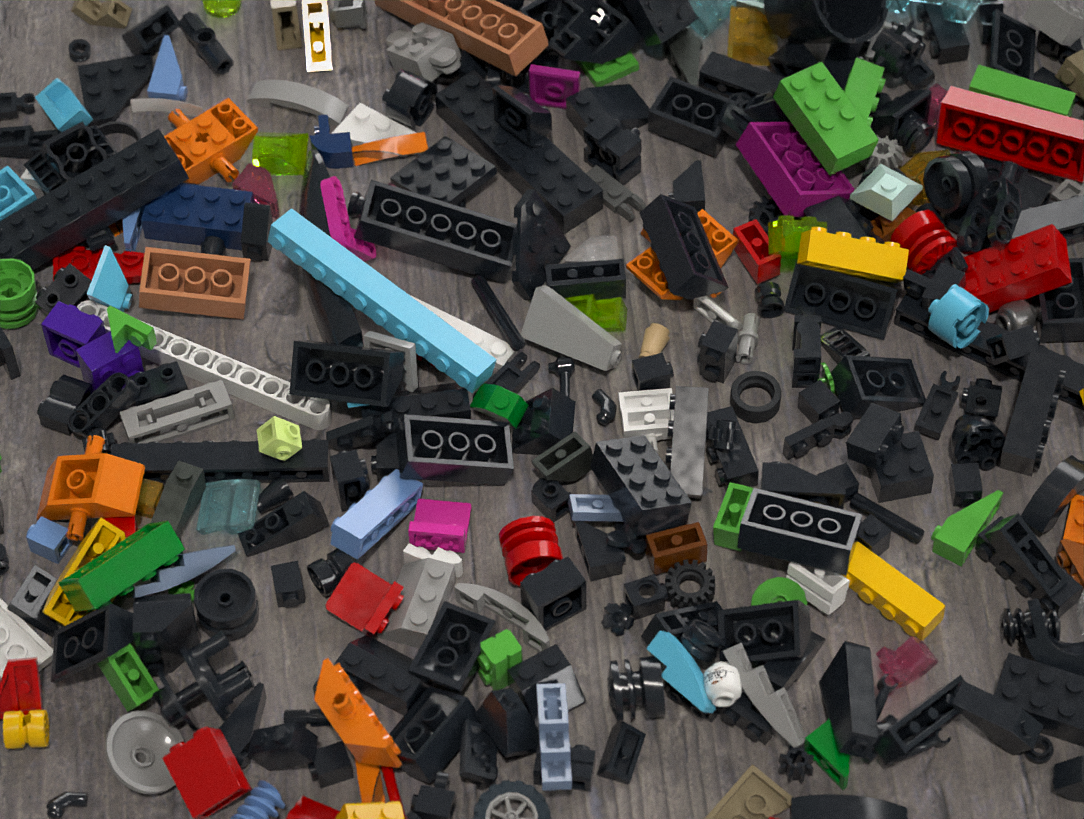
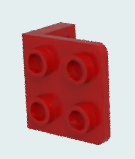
(364, 600)

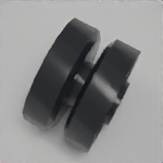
(954, 180)
(226, 603)

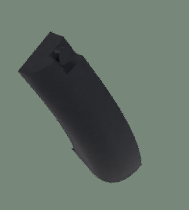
(331, 311)

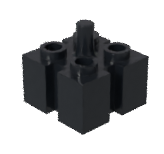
(613, 148)

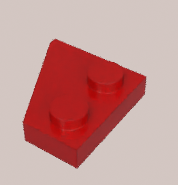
(20, 686)

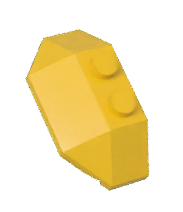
(96, 542)

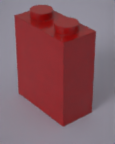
(206, 772)

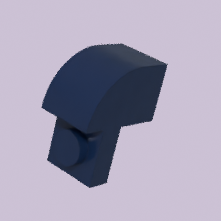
(333, 147)

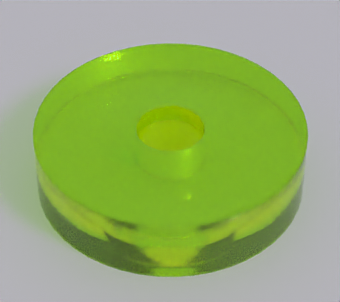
(221, 9)

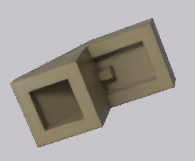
(107, 14)

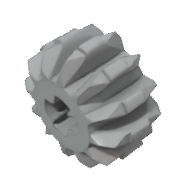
(885, 153)

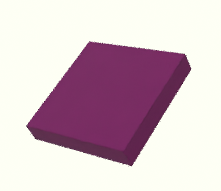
(552, 85)

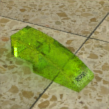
(607, 313)

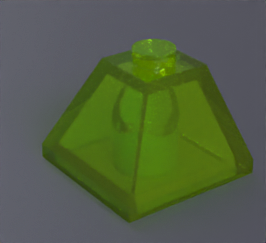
(281, 152)

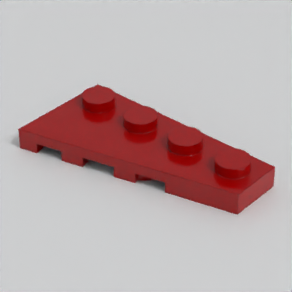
(87, 261)

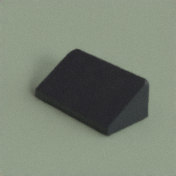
(621, 753)

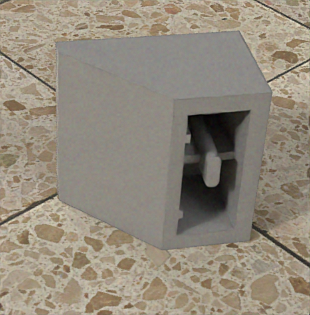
(1057, 20)

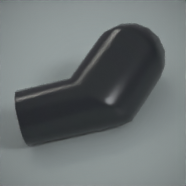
(63, 800)

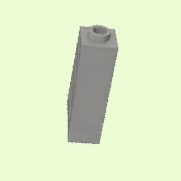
(567, 330)

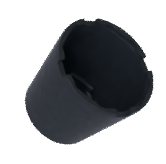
(825, 20)

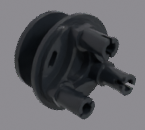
(217, 687)

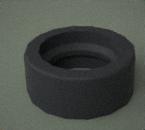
(761, 380)

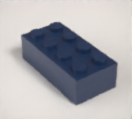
(194, 212)

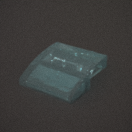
(228, 506)

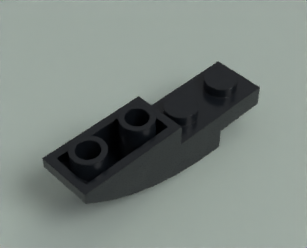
(740, 714)

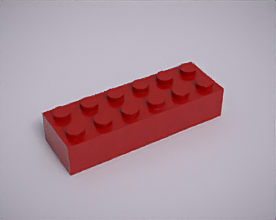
(1012, 133)

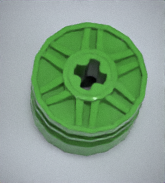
(16, 294)

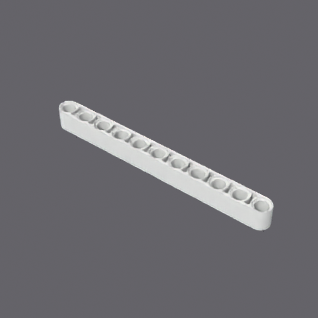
(237, 375)

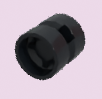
(329, 572)

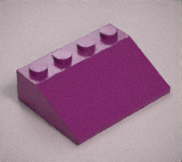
(789, 167)

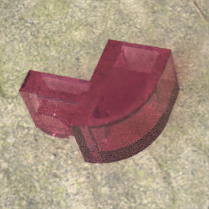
(907, 662)

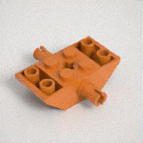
(211, 141)
(647, 267)
(90, 488)
(354, 718)

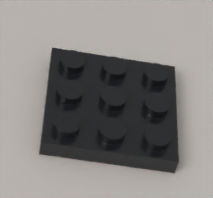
(445, 172)

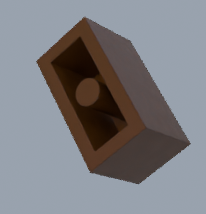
(676, 545)

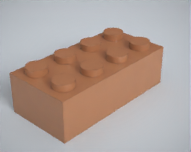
(194, 283)

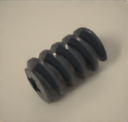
(1013, 625)

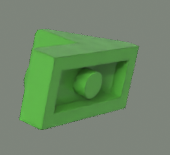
(126, 328)

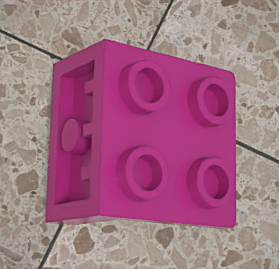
(440, 525)

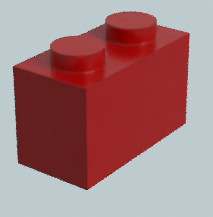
(754, 251)

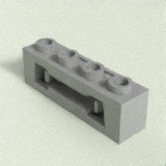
(178, 414)

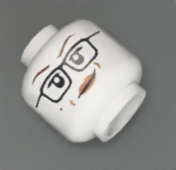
(722, 684)

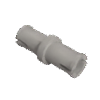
(748, 338)

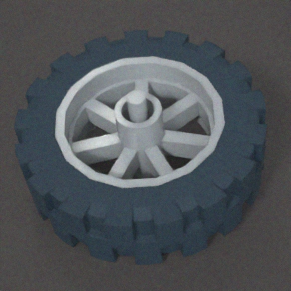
(511, 791)

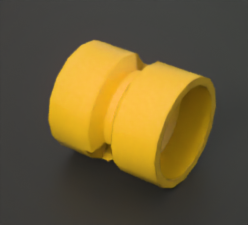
(26, 729)

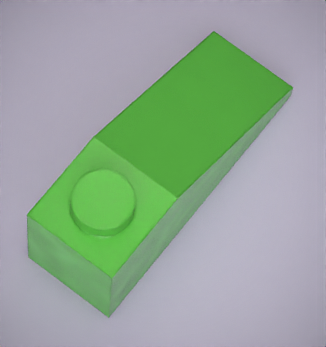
(960, 531)

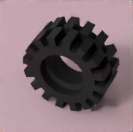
(694, 573)

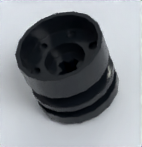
(636, 688)

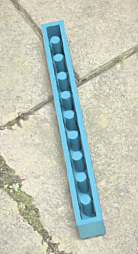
(381, 300)

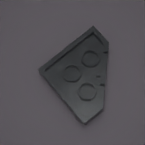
(112, 84)
(535, 244)

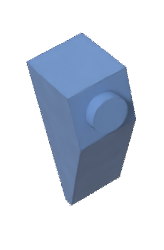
(166, 76)

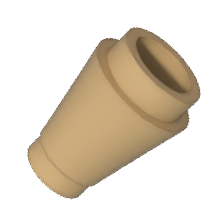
(654, 340)

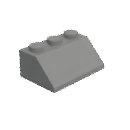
(425, 589)

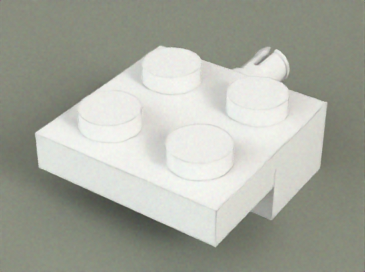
(646, 414)

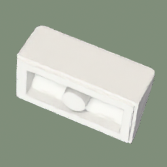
(713, 311)

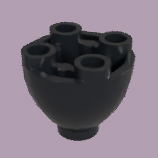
(977, 441)

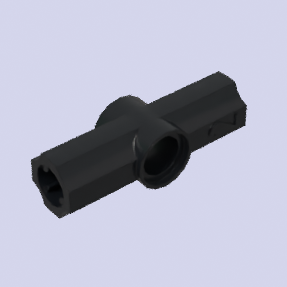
(206, 44)

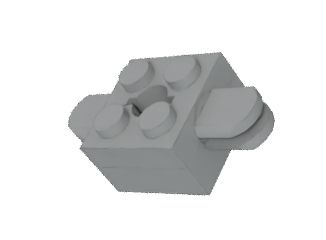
(424, 51)

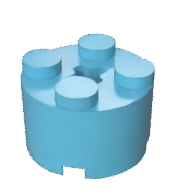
(957, 317)

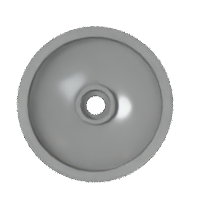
(146, 737)

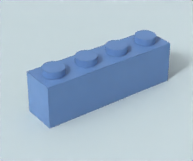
(375, 514)

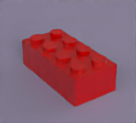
(1019, 268)

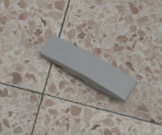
(773, 705)

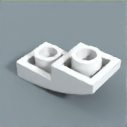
(413, 553)

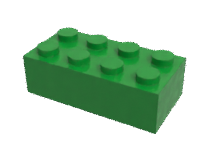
(122, 566)

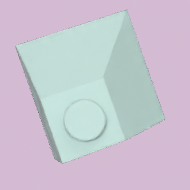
(886, 192)

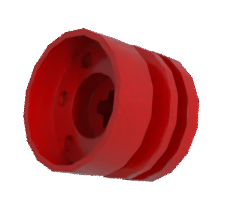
(925, 239)
(528, 546)

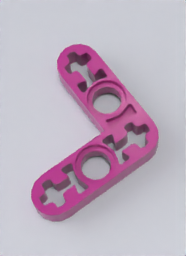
(339, 221)

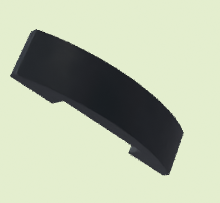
(844, 807)

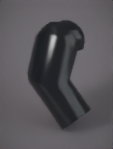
(607, 407)

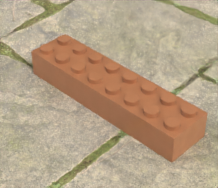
(479, 27)

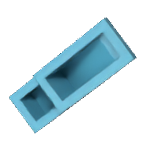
(681, 670)

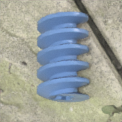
(260, 803)

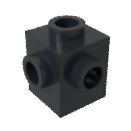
(985, 389)

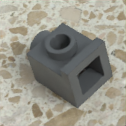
(349, 13)

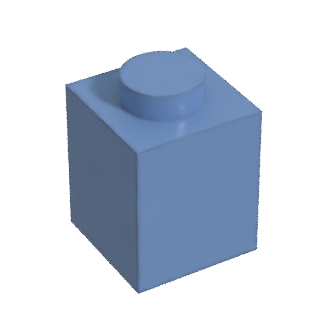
(48, 540)

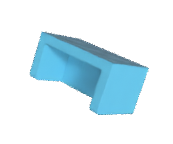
(62, 106)

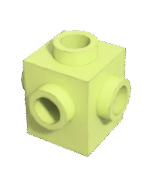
(279, 438)

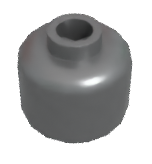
(1016, 315)

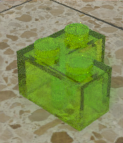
(786, 234)

